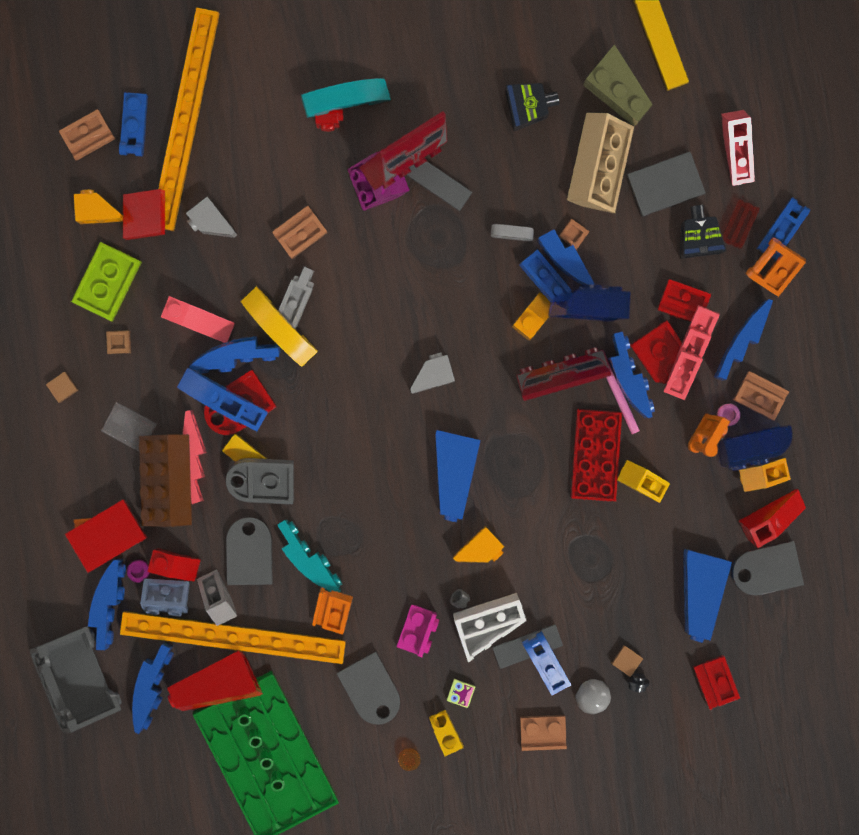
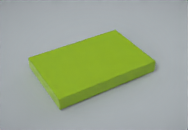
(106, 281)

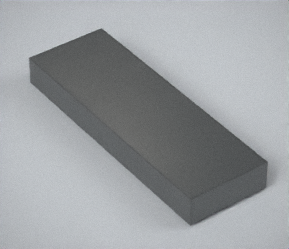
(440, 185)
(514, 650)

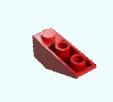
(772, 519)

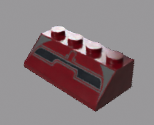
(406, 152)
(563, 375)

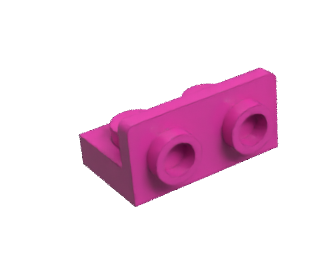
(417, 630)

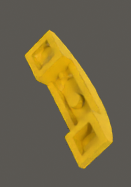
(278, 327)

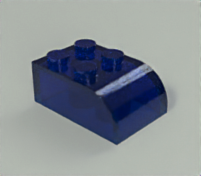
(592, 303)
(754, 447)

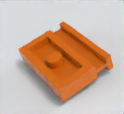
(332, 610)

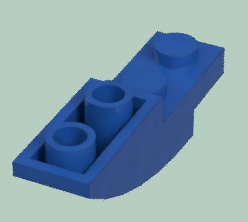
(225, 355)
(633, 386)
(221, 399)
(107, 593)
(145, 693)

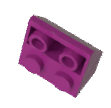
(367, 196)

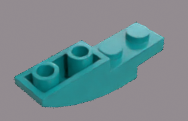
(314, 566)

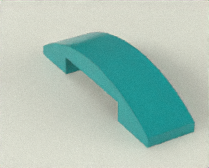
(344, 96)

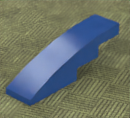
(748, 333)

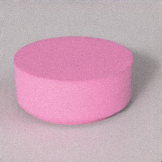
(730, 413)

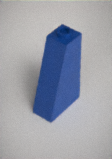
(455, 469)
(703, 591)

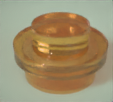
(409, 759)

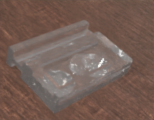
(127, 426)

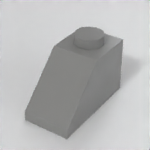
(209, 220)
(433, 373)
(216, 598)

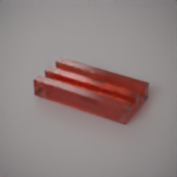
(747, 206)

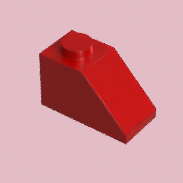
(173, 565)

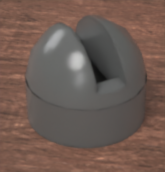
(459, 599)

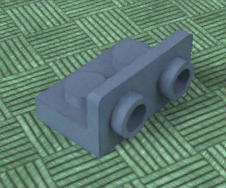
(165, 597)

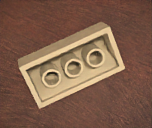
(600, 162)

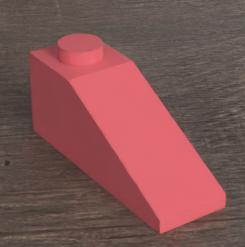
(738, 146)
(197, 319)

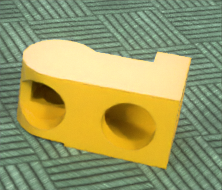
(445, 733)

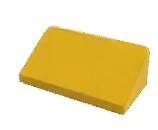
(239, 449)

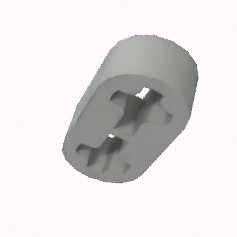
(512, 232)

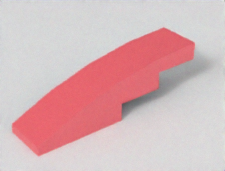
(691, 352)
(196, 448)

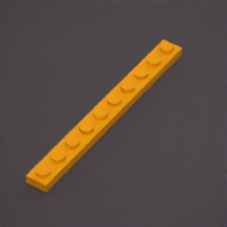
(187, 111)
(232, 637)

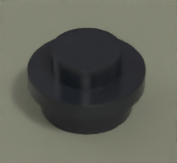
(638, 682)

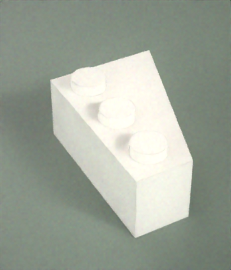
(487, 623)

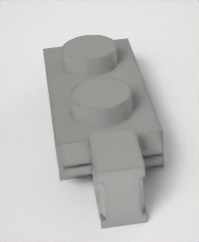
(297, 297)

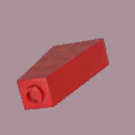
(216, 684)

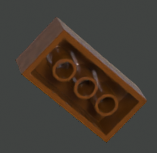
(165, 480)

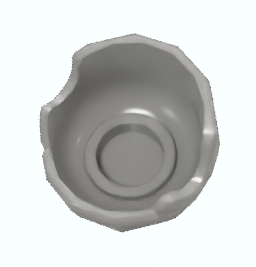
(593, 696)

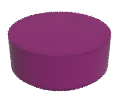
(138, 570)

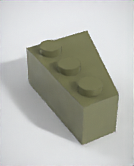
(618, 87)

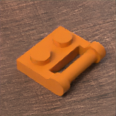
(782, 270)
(713, 429)

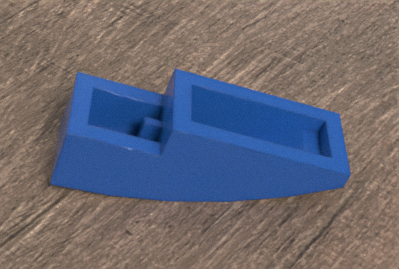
(565, 259)

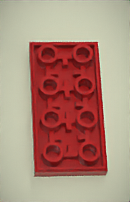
(596, 455)

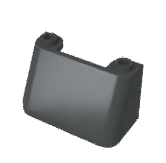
(74, 680)

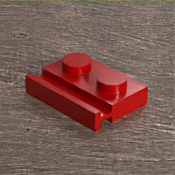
(682, 300)
(716, 682)

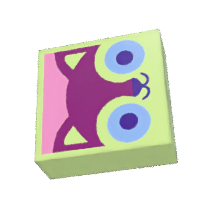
(460, 693)

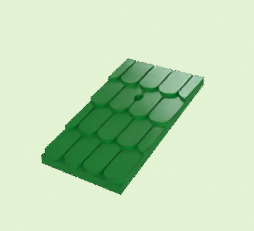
(266, 759)

